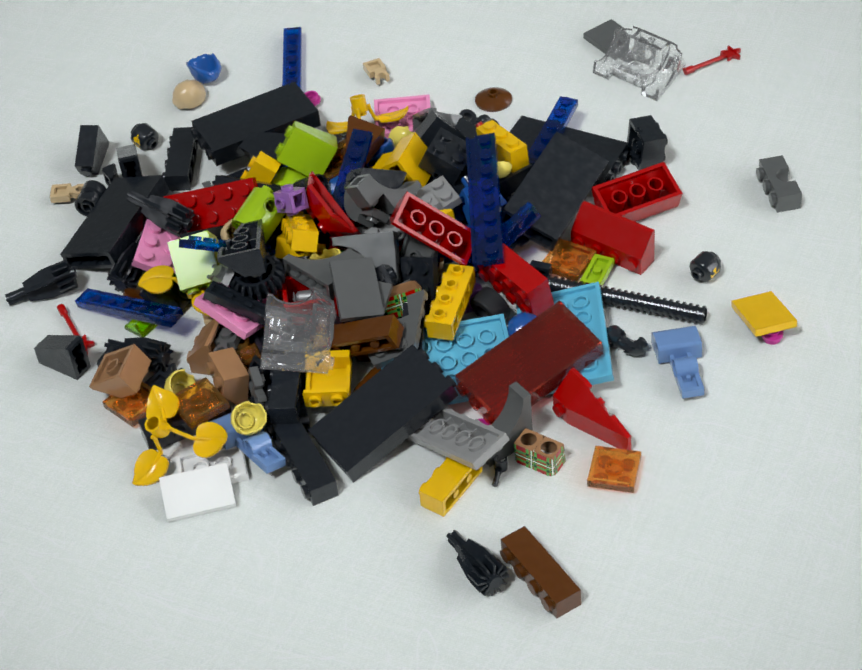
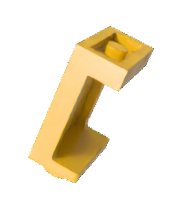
(332, 387)

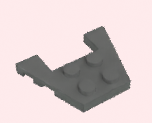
(411, 331)

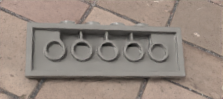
(436, 193)
(460, 438)

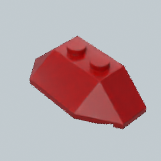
(327, 210)

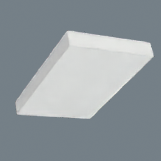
(234, 457)
(197, 492)

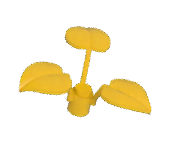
(359, 108)
(160, 280)
(162, 406)

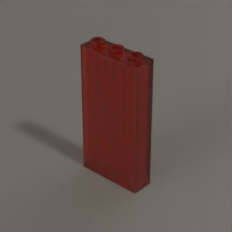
(533, 356)

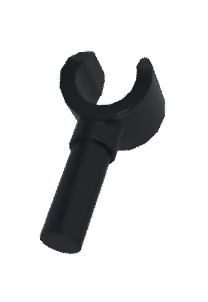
(499, 468)

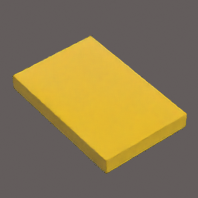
(764, 313)

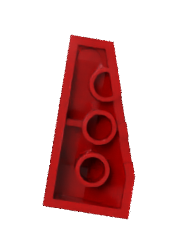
(582, 410)

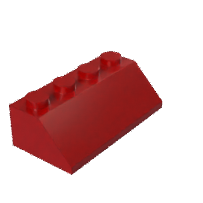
(639, 193)
(433, 228)
(615, 237)

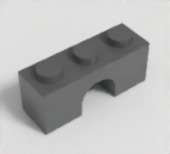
(782, 193)

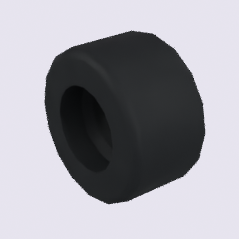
(489, 303)

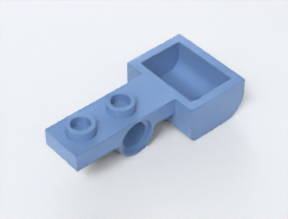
(681, 349)
(256, 447)

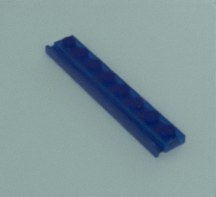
(484, 201)

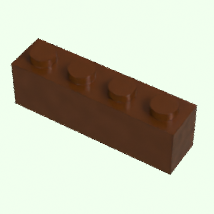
(368, 335)
(540, 572)

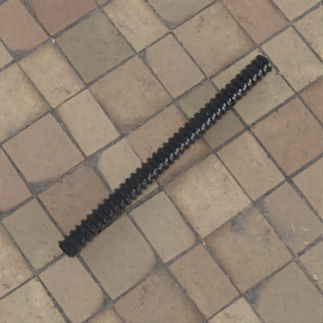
(637, 301)

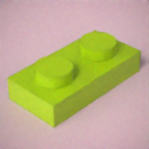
(598, 269)

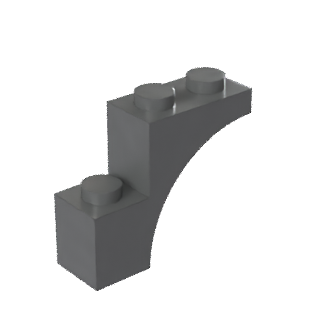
(368, 192)

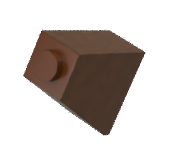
(378, 134)

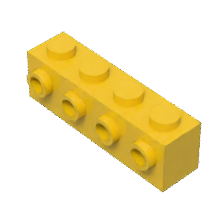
(300, 232)
(450, 302)

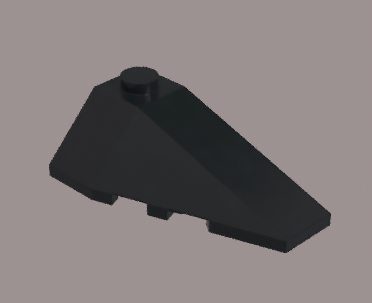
(246, 250)

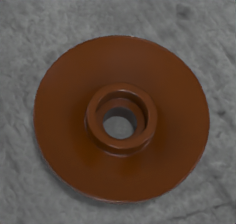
(493, 99)

